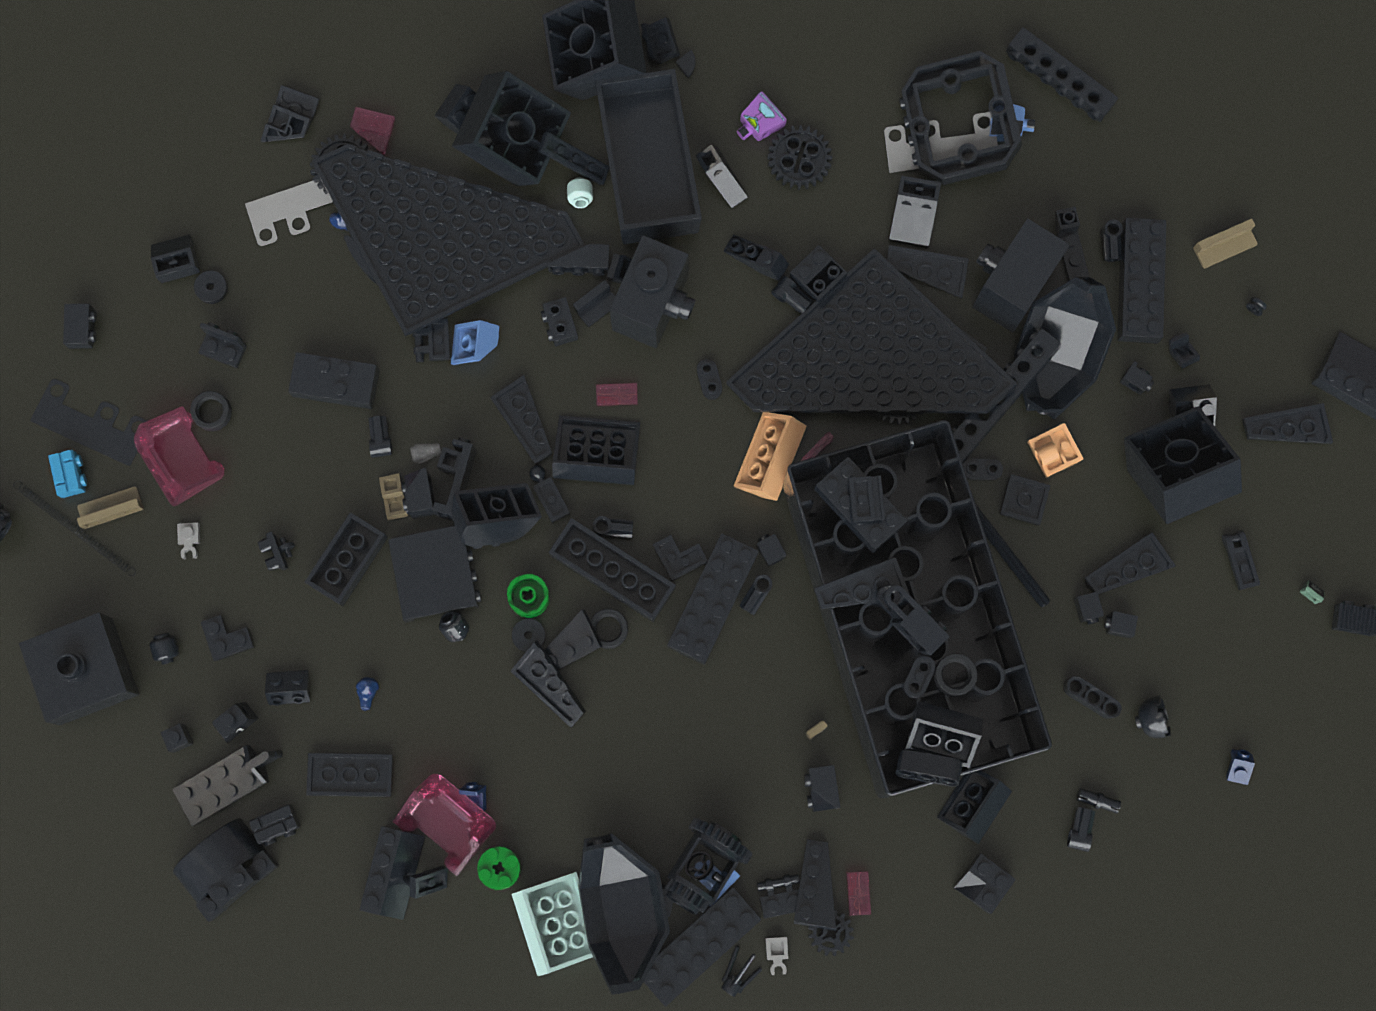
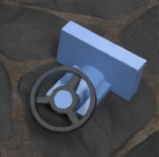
(705, 870)

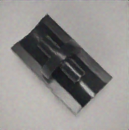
(271, 543)

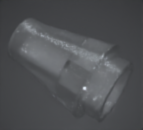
(424, 452)

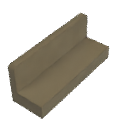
(1226, 244)
(109, 507)

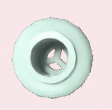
(580, 192)

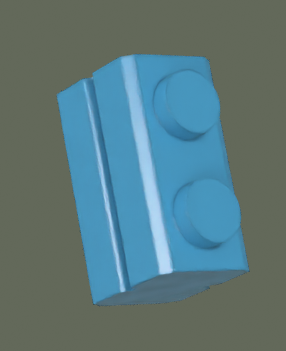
(67, 473)

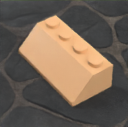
(770, 455)

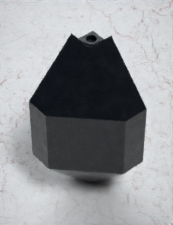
(1083, 323)
(621, 911)

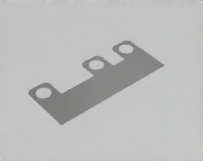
(900, 152)
(285, 204)

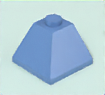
(473, 341)

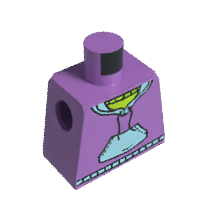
(760, 119)

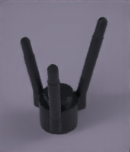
(732, 984)

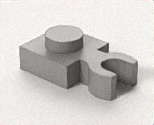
(188, 536)
(777, 950)

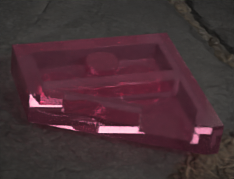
(373, 127)

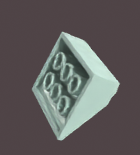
(553, 923)

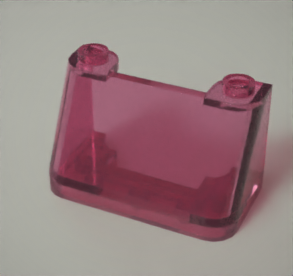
(176, 456)
(446, 819)

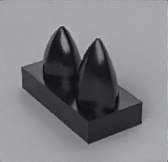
(427, 881)

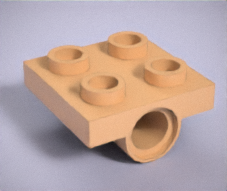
(1055, 450)

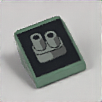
(1312, 592)

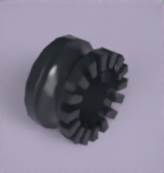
(1256, 306)

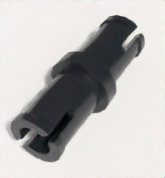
(1098, 800)

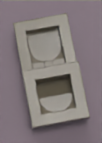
(392, 494)

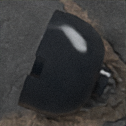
(1153, 718)

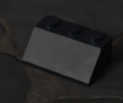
(944, 733)
(974, 804)

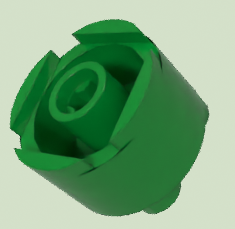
(526, 584)
(488, 873)

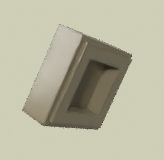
(816, 729)

